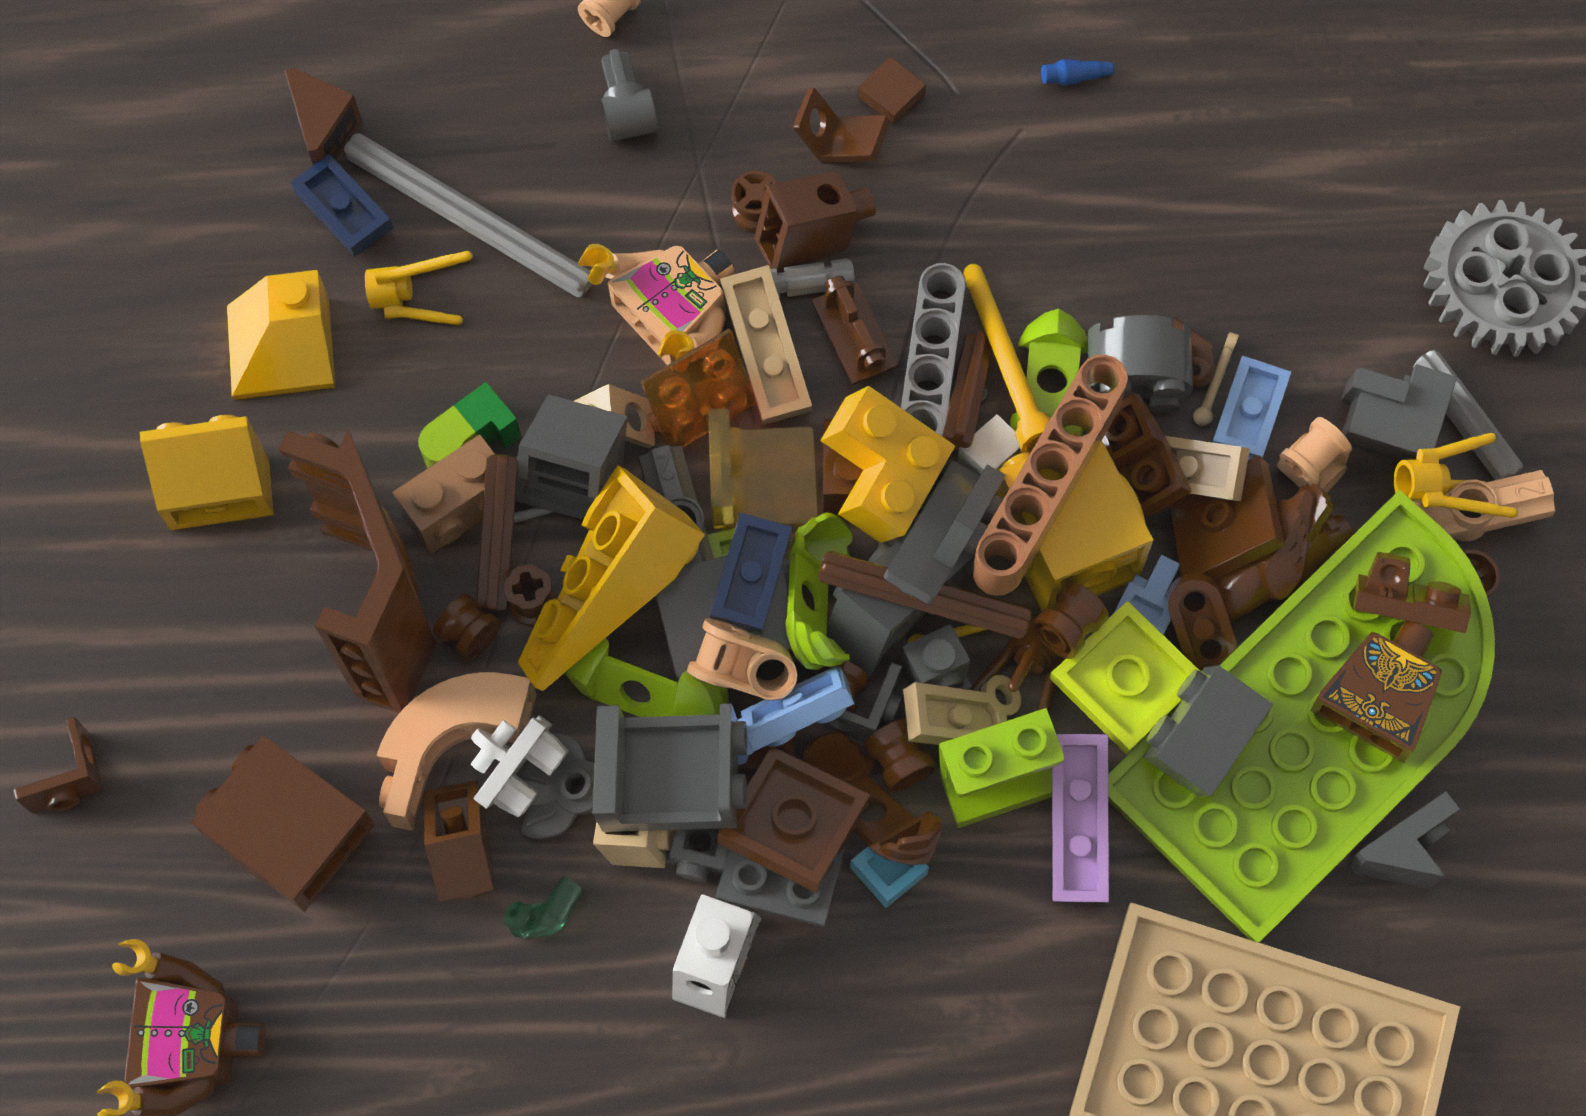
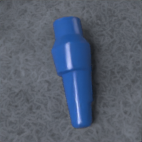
(1073, 71)

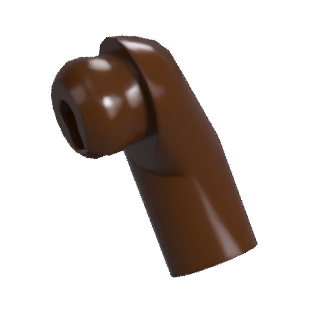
(1202, 357)

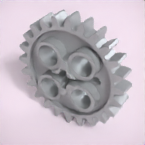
(1507, 278)

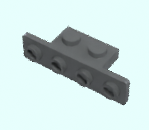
(947, 526)

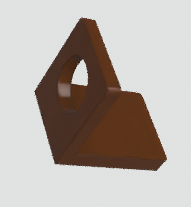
(840, 136)
(65, 789)

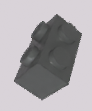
(1206, 729)

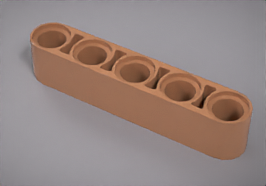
(1045, 497)

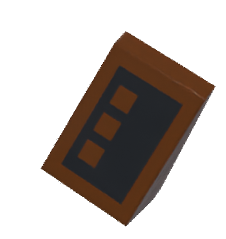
(324, 113)

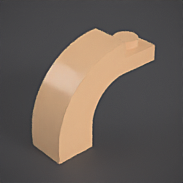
(439, 721)

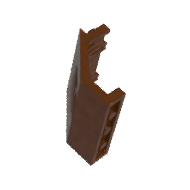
(390, 638)

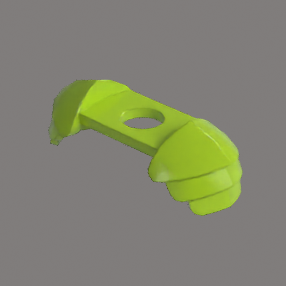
(1056, 343)
(806, 627)
(603, 679)

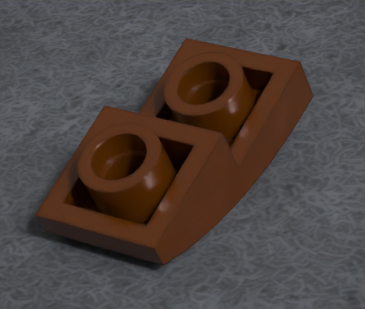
(1145, 456)

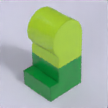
(472, 416)

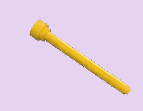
(1031, 421)

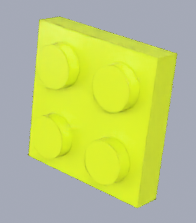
(1125, 677)

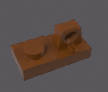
(1388, 594)

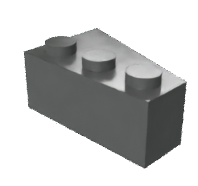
(872, 625)

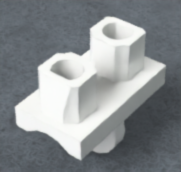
(503, 785)

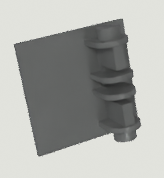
(763, 890)

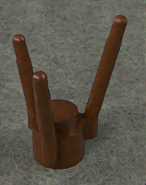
(1031, 657)

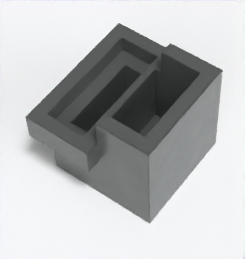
(1396, 414)
(569, 456)

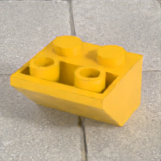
(207, 472)

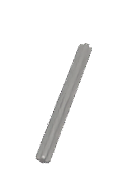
(468, 215)

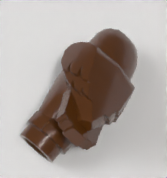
(1309, 539)

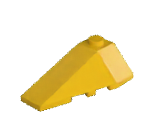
(628, 557)

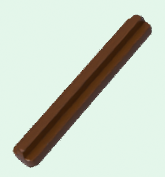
(949, 603)

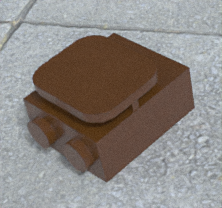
(282, 822)

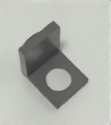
(884, 710)

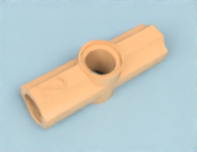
(1527, 492)

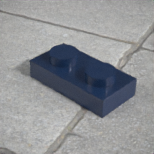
(342, 205)
(751, 572)

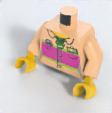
(664, 294)

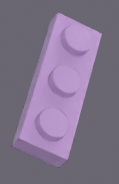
(1081, 820)

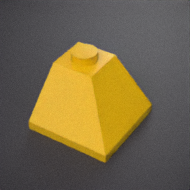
(281, 337)

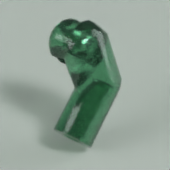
(544, 918)

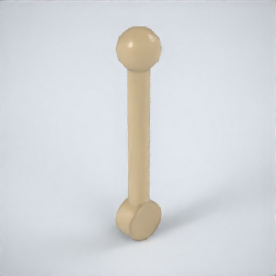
(1203, 415)

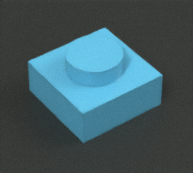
(886, 878)

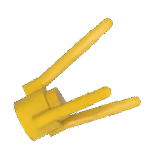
(393, 285)
(1429, 481)

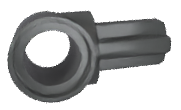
(626, 104)

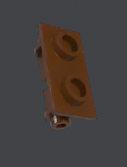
(853, 330)

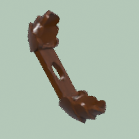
(896, 835)

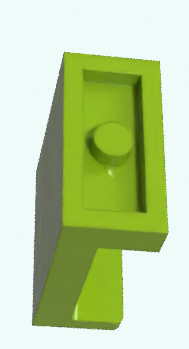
(1000, 767)

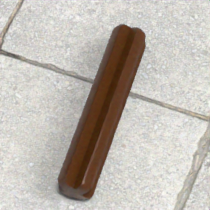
(967, 390)
(496, 531)

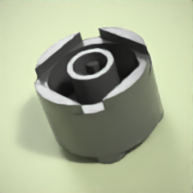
(1154, 356)

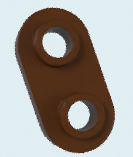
(1201, 621)

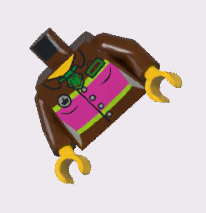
(178, 1037)

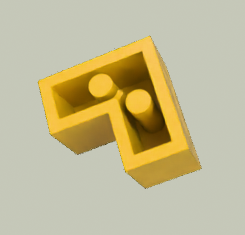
(897, 462)

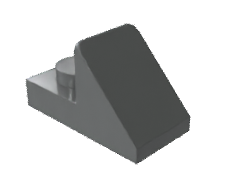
(1400, 856)

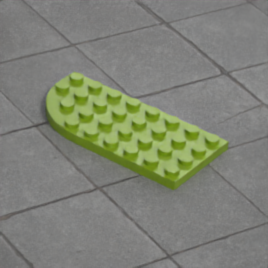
(1301, 783)

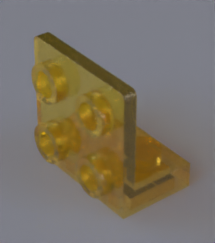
(760, 473)

